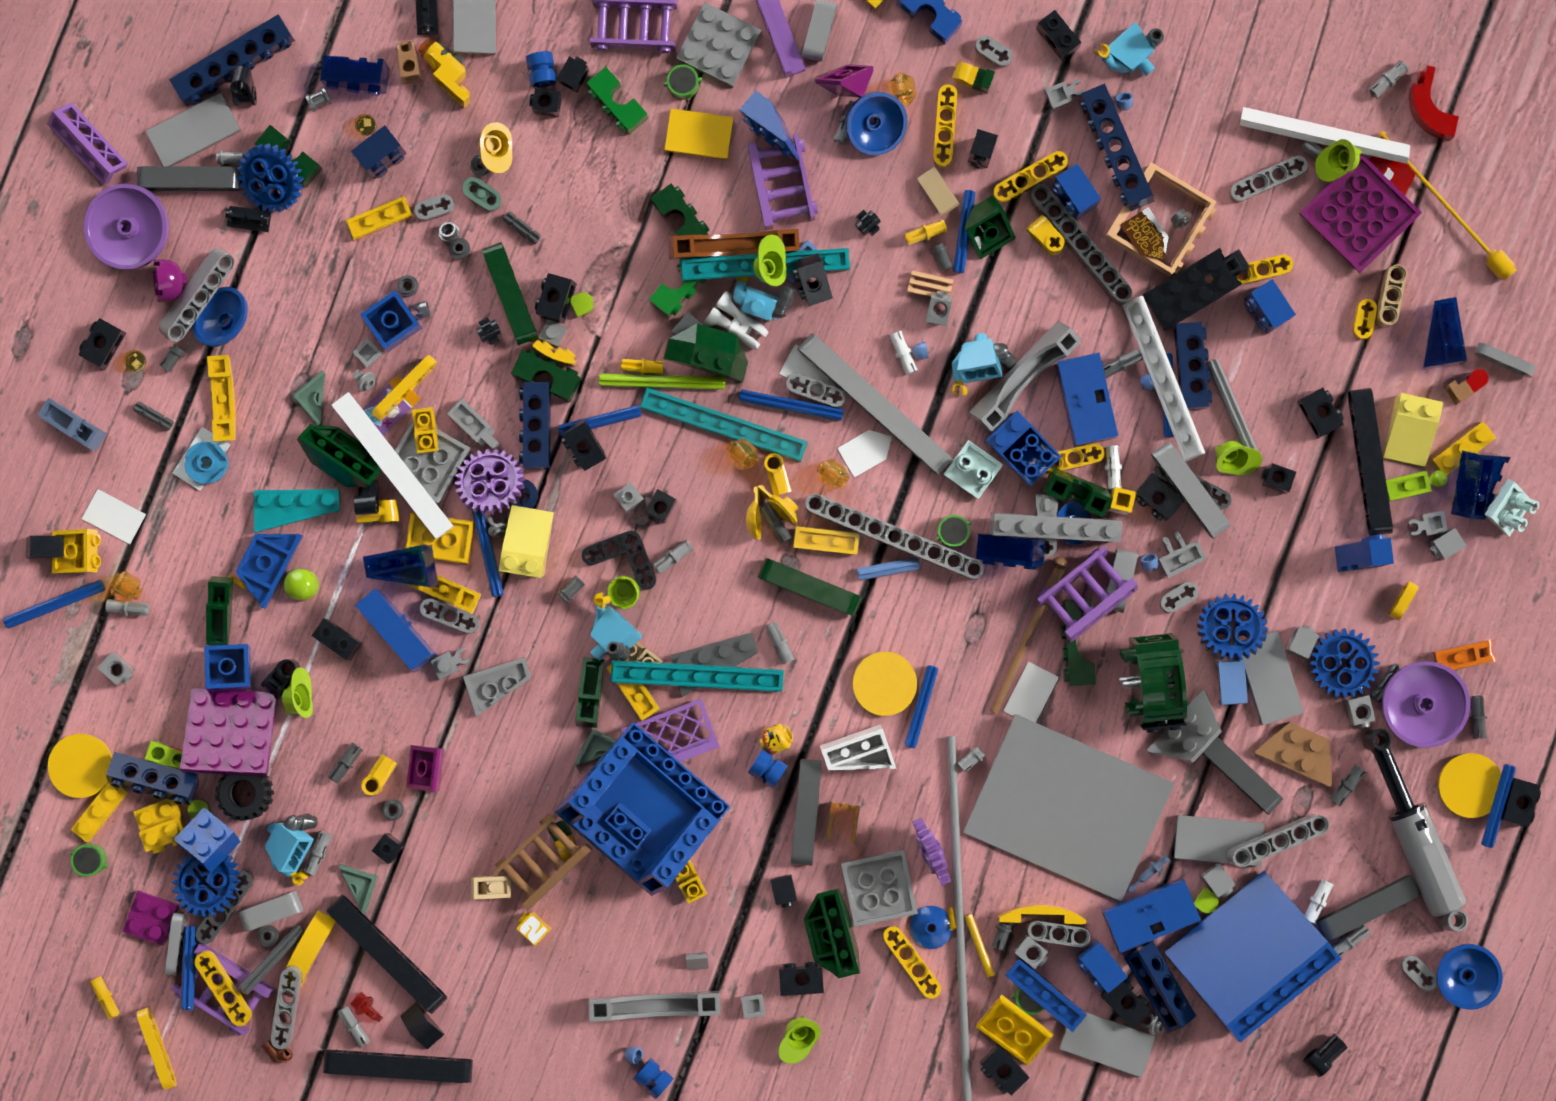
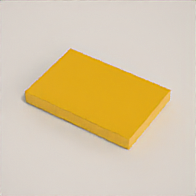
(699, 134)
(452, 546)
(1014, 1030)

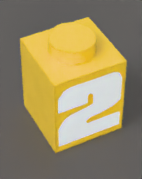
(1122, 501)
(532, 927)

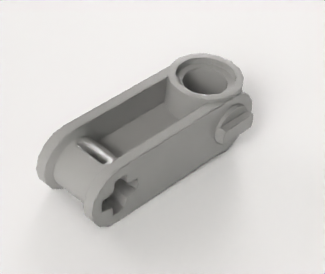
(1047, 506)

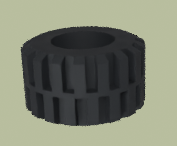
(233, 808)

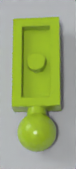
(1414, 484)

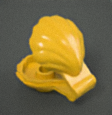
(784, 507)

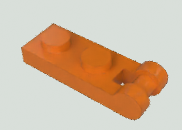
(1465, 655)

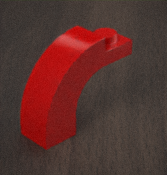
(1426, 113)

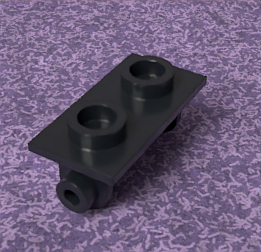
(426, 17)
(248, 219)

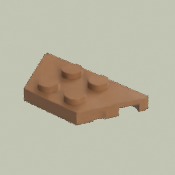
(1300, 752)

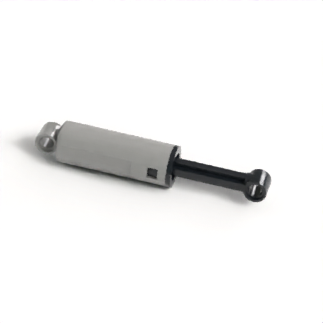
(1420, 841)

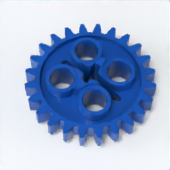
(270, 178)
(1252, 629)
(1357, 677)
(193, 896)

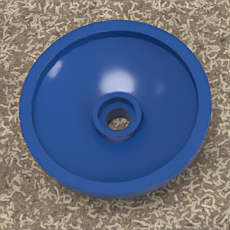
(887, 128)
(221, 318)
(1483, 980)

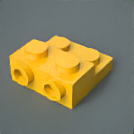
(79, 552)
(159, 825)

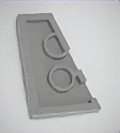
(494, 683)

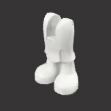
(740, 325)

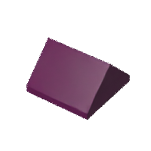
(847, 80)
(425, 768)

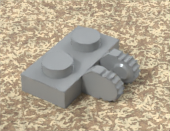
(1182, 558)

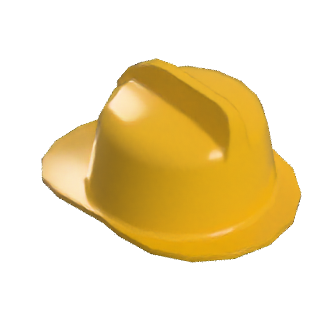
(496, 147)

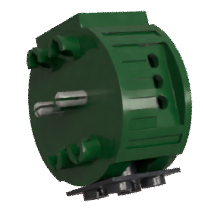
(1156, 682)

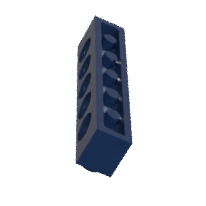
(236, 49)
(1100, 98)

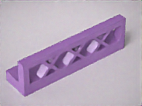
(781, 37)
(82, 144)

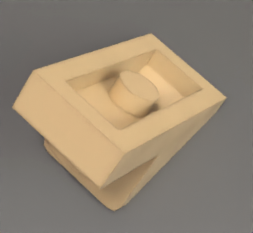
(490, 887)

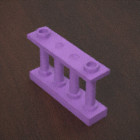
(663, 46)
(766, 196)
(1107, 601)
(261, 990)

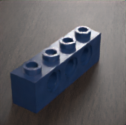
(1197, 333)
(541, 392)
(124, 764)
(1160, 986)

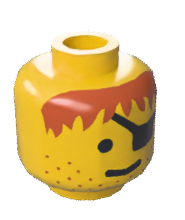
(776, 739)

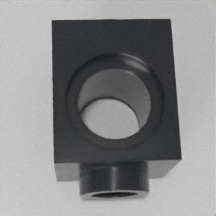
(573, 73)
(552, 109)
(1287, 478)
(660, 496)
(388, 848)
(784, 890)

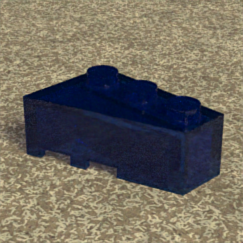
(355, 74)
(1445, 336)
(1476, 483)
(1010, 550)
(406, 566)

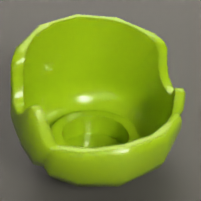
(301, 584)
(623, 592)

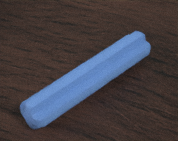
(888, 568)

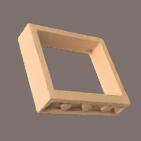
(1197, 230)

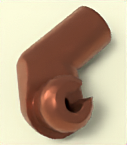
(277, 1055)

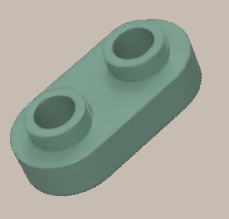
(482, 194)

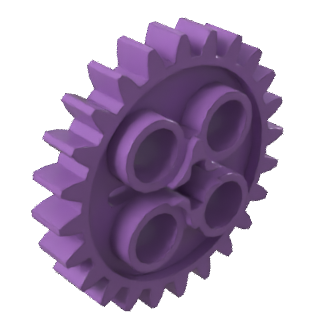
(490, 498)
(931, 851)

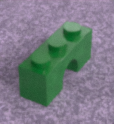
(629, 115)
(670, 300)

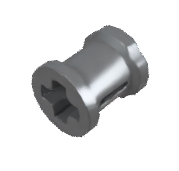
(318, 99)

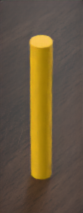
(979, 945)

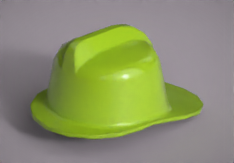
(1337, 160)
(771, 261)
(1237, 459)
(298, 695)
(798, 1040)

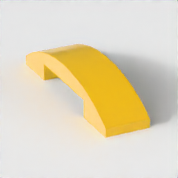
(222, 398)
(453, 594)
(1014, 915)
(310, 945)

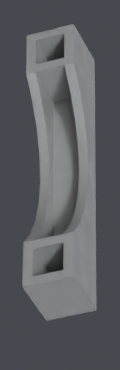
(997, 403)
(1055, 527)
(653, 1005)

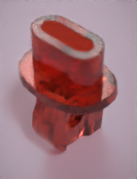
(363, 1004)

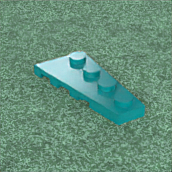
(285, 507)

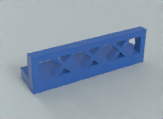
(1046, 994)

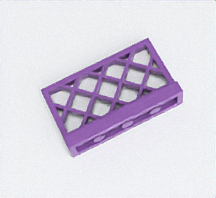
(690, 750)

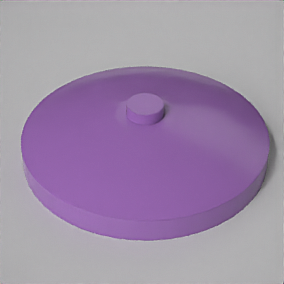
(126, 226)
(1426, 704)

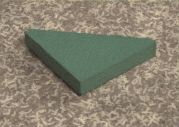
(311, 397)
(594, 747)
(360, 884)

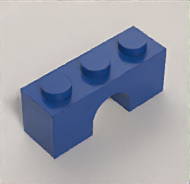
(945, 22)

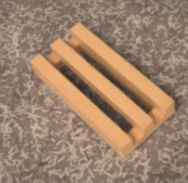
(929, 285)

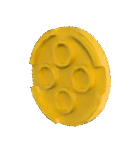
(884, 683)
(79, 765)
(1468, 784)

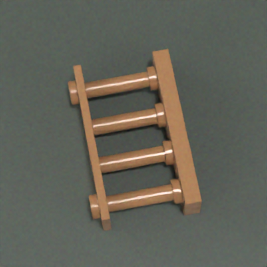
(546, 880)

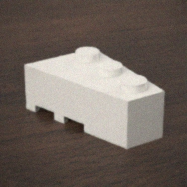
(859, 751)

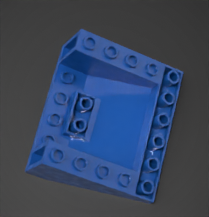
(643, 810)
(1252, 956)

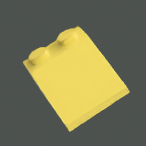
(1412, 429)
(526, 541)

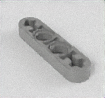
(1269, 181)
(286, 1007)

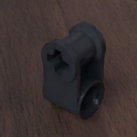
(243, 86)
(278, 679)

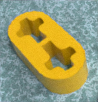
(1369, 319)
(1403, 600)

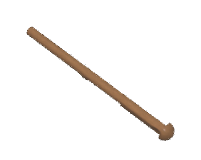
(1056, 576)

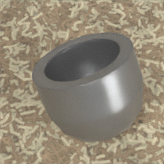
(424, 310)

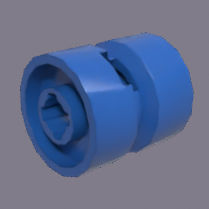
(541, 69)
(767, 768)
(653, 1078)

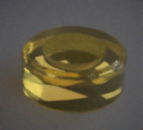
(365, 125)
(135, 360)

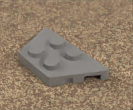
(1192, 739)

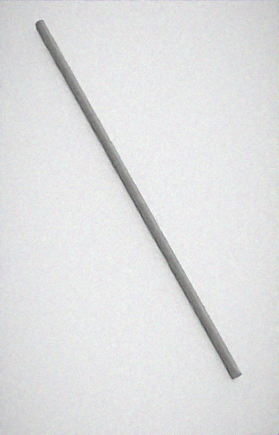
(959, 918)

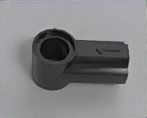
(367, 500)
(1321, 1058)

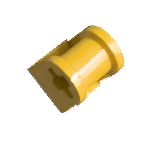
(1043, 233)

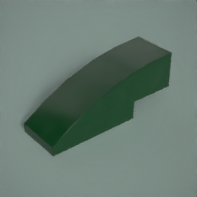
(219, 610)
(590, 692)

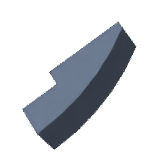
(72, 424)

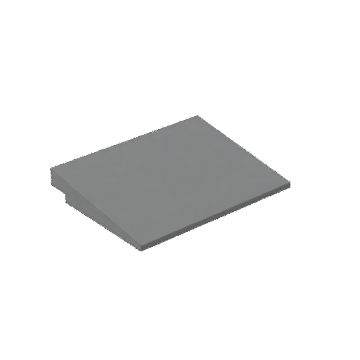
(1068, 807)

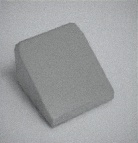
(697, 961)

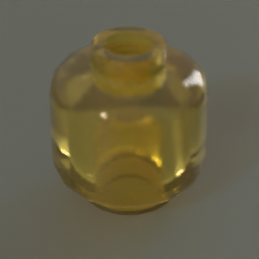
(903, 88)
(742, 454)
(833, 474)
(125, 586)

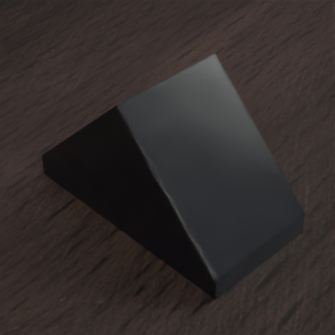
(44, 547)
(421, 1026)

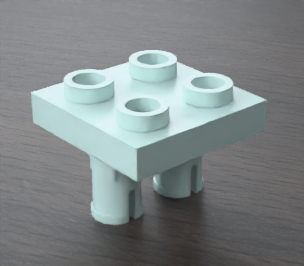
(973, 469)
(1510, 507)

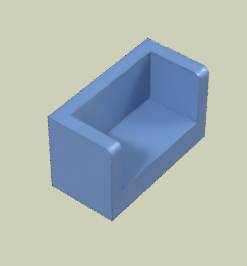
(1232, 682)

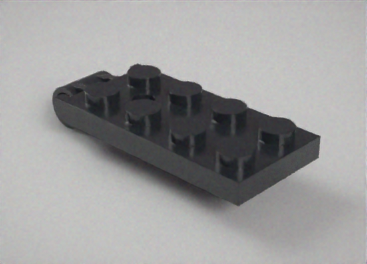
(1188, 290)

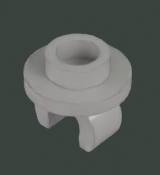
(366, 380)
(497, 530)
(1155, 1025)

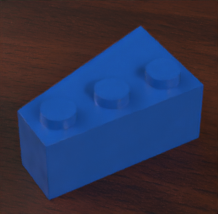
(1369, 553)

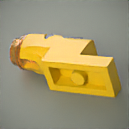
(448, 69)

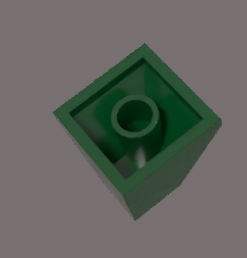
(988, 227)

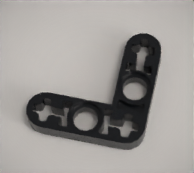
(623, 548)

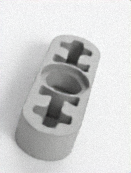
(1505, 360)
(798, 390)
(437, 604)
(175, 944)

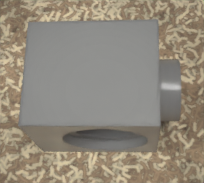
(935, 316)
(629, 497)
(1446, 544)
(1302, 641)
(108, 665)
(1353, 704)
(1218, 880)
(1022, 948)

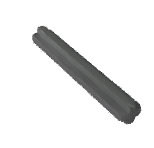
(271, 959)

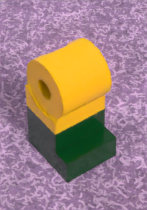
(973, 77)
(563, 851)

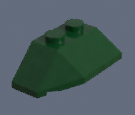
(708, 351)
(339, 455)
(832, 934)

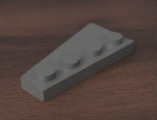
(722, 653)

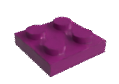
(150, 918)

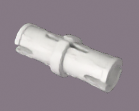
(903, 353)
(1113, 466)
(1318, 901)

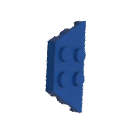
(266, 563)

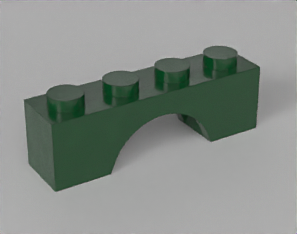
(1079, 670)

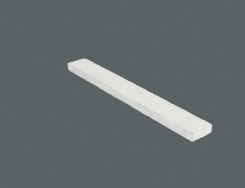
(1323, 134)
(1163, 379)
(392, 465)

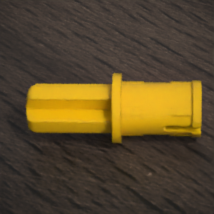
(925, 232)
(642, 366)
(104, 997)

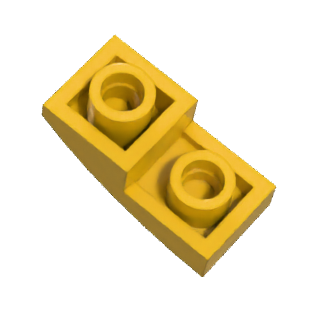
(561, 356)
(425, 430)
(690, 883)

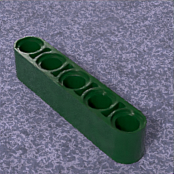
(509, 293)
(809, 587)

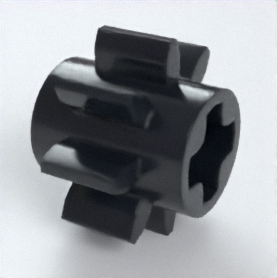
(867, 222)
(488, 331)

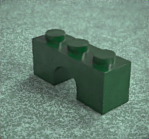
(309, 167)
(671, 201)
(530, 366)
(1091, 496)

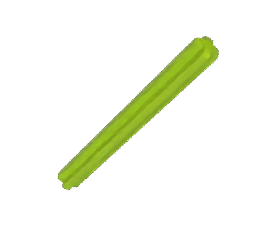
(662, 381)

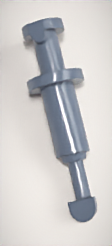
(1149, 872)

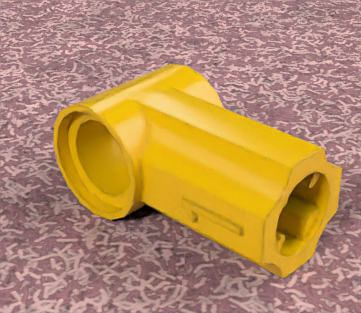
(777, 477)
(387, 513)
(380, 773)

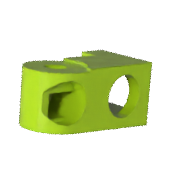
(164, 754)

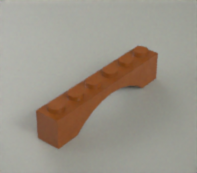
(727, 244)

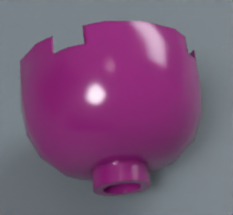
(168, 280)

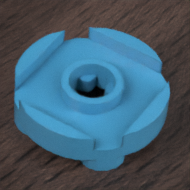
(194, 463)

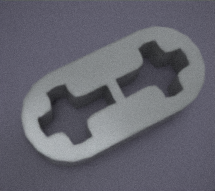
(996, 47)
(435, 212)
(1181, 601)
(1415, 976)

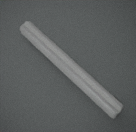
(1231, 404)

